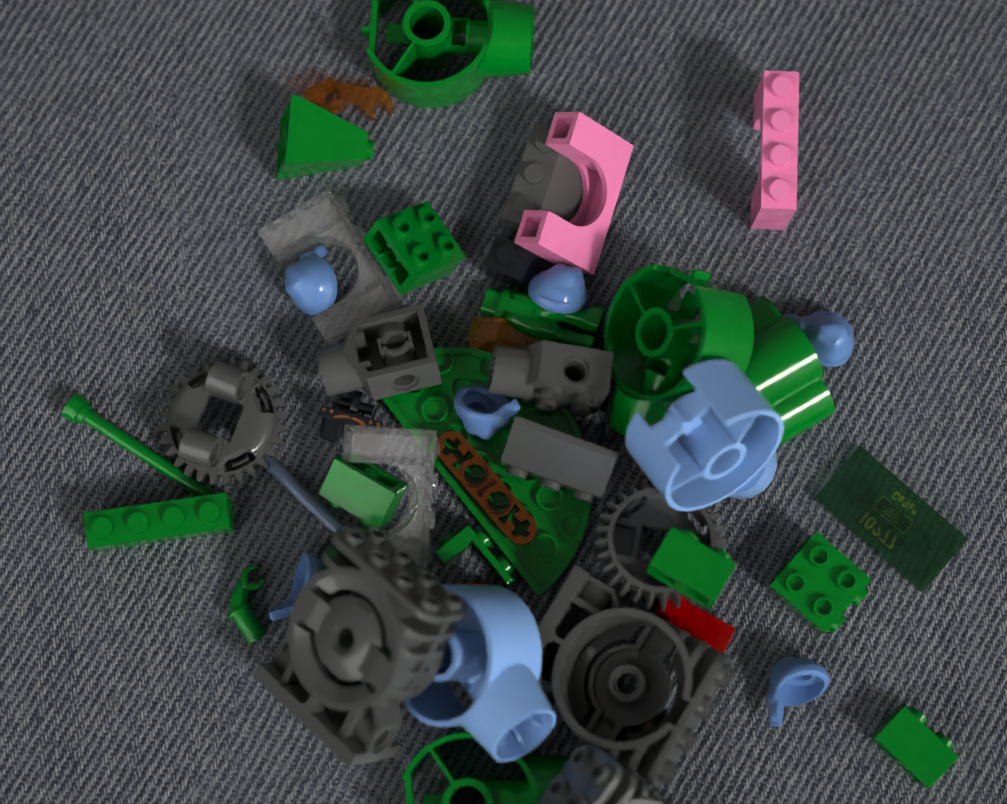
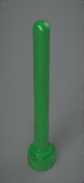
(80, 411)

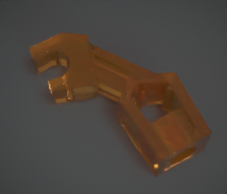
(364, 97)
(490, 331)

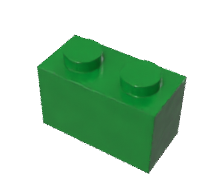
(363, 491)
(691, 567)
(914, 745)

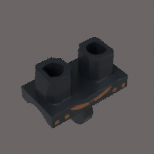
(334, 419)

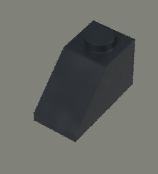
(513, 263)

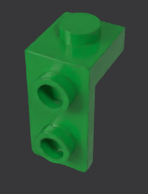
(453, 544)

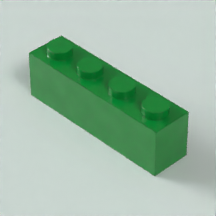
(159, 522)

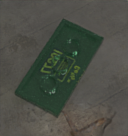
(890, 519)

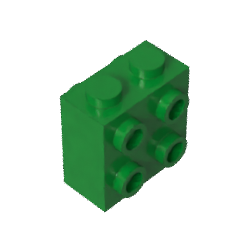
(414, 247)
(820, 584)

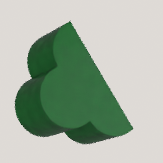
(787, 370)

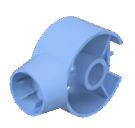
(710, 440)
(499, 665)

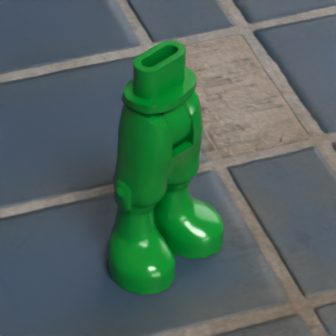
(536, 322)

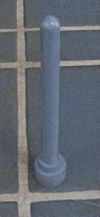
(304, 496)

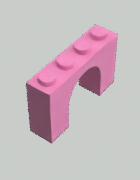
(777, 118)
(602, 166)

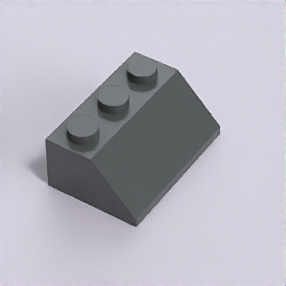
(543, 182)
(558, 460)

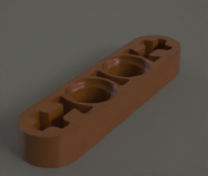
(490, 484)

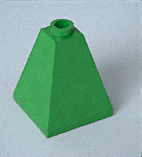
(317, 141)

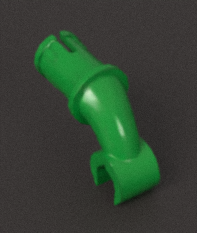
(240, 608)

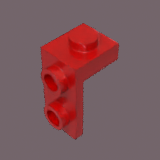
(698, 624)

